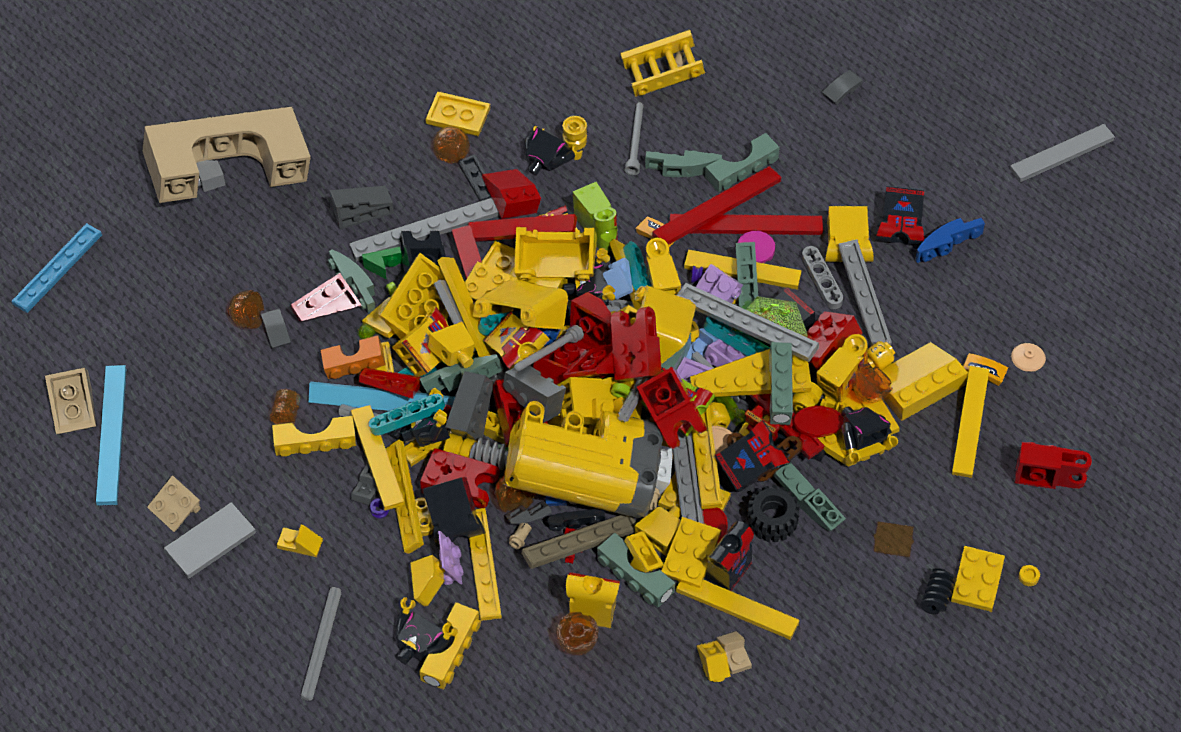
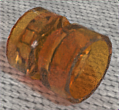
(285, 407)

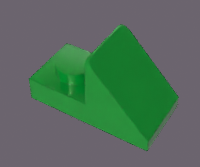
(380, 259)

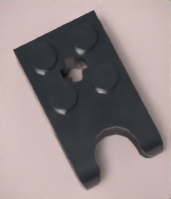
(411, 247)

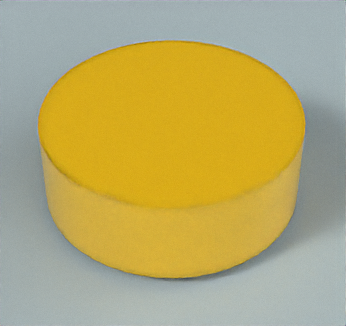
(1029, 575)

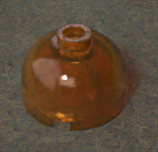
(451, 144)
(243, 307)
(871, 384)
(511, 498)
(577, 633)

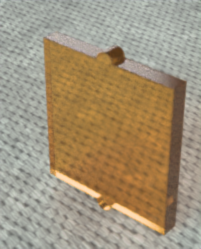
(893, 539)

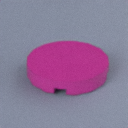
(763, 245)

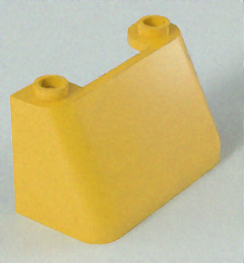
(555, 254)
(539, 304)
(673, 318)

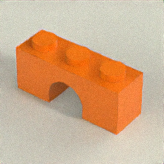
(369, 356)

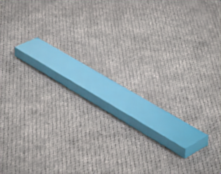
(362, 396)
(111, 435)

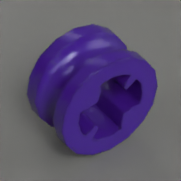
(696, 274)
(378, 514)

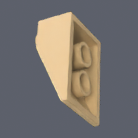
(71, 400)

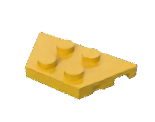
(836, 448)

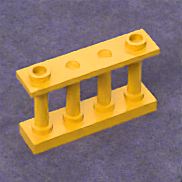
(659, 49)

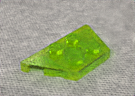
(780, 312)

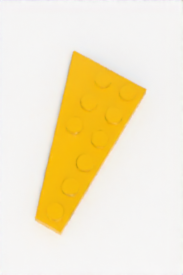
(750, 376)

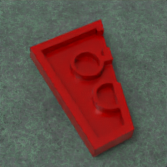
(393, 382)

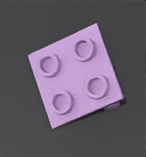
(450, 556)

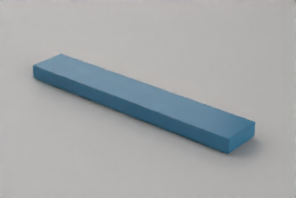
(56, 268)

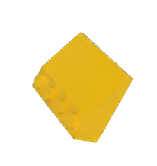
(414, 297)
(922, 379)

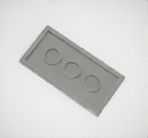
(209, 540)

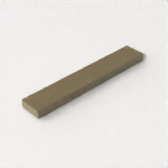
(578, 540)

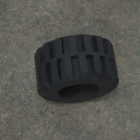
(773, 527)

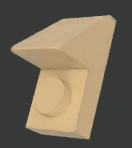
(736, 654)

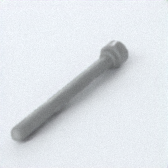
(632, 166)
(572, 334)

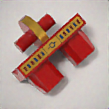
(755, 416)

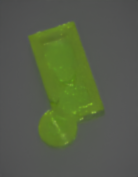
(736, 414)

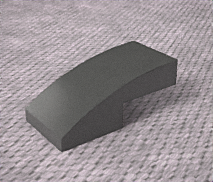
(842, 86)
(275, 328)
(366, 488)
(522, 515)

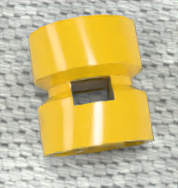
(575, 132)
(806, 399)
(457, 445)

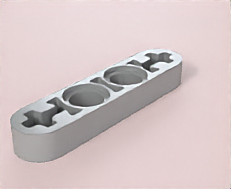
(819, 278)

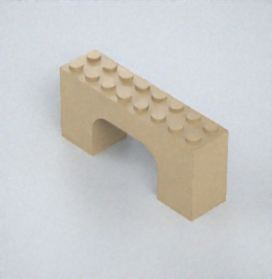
(265, 135)

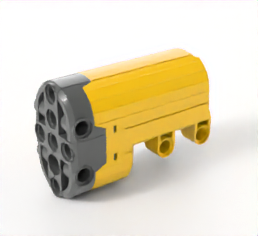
(603, 470)

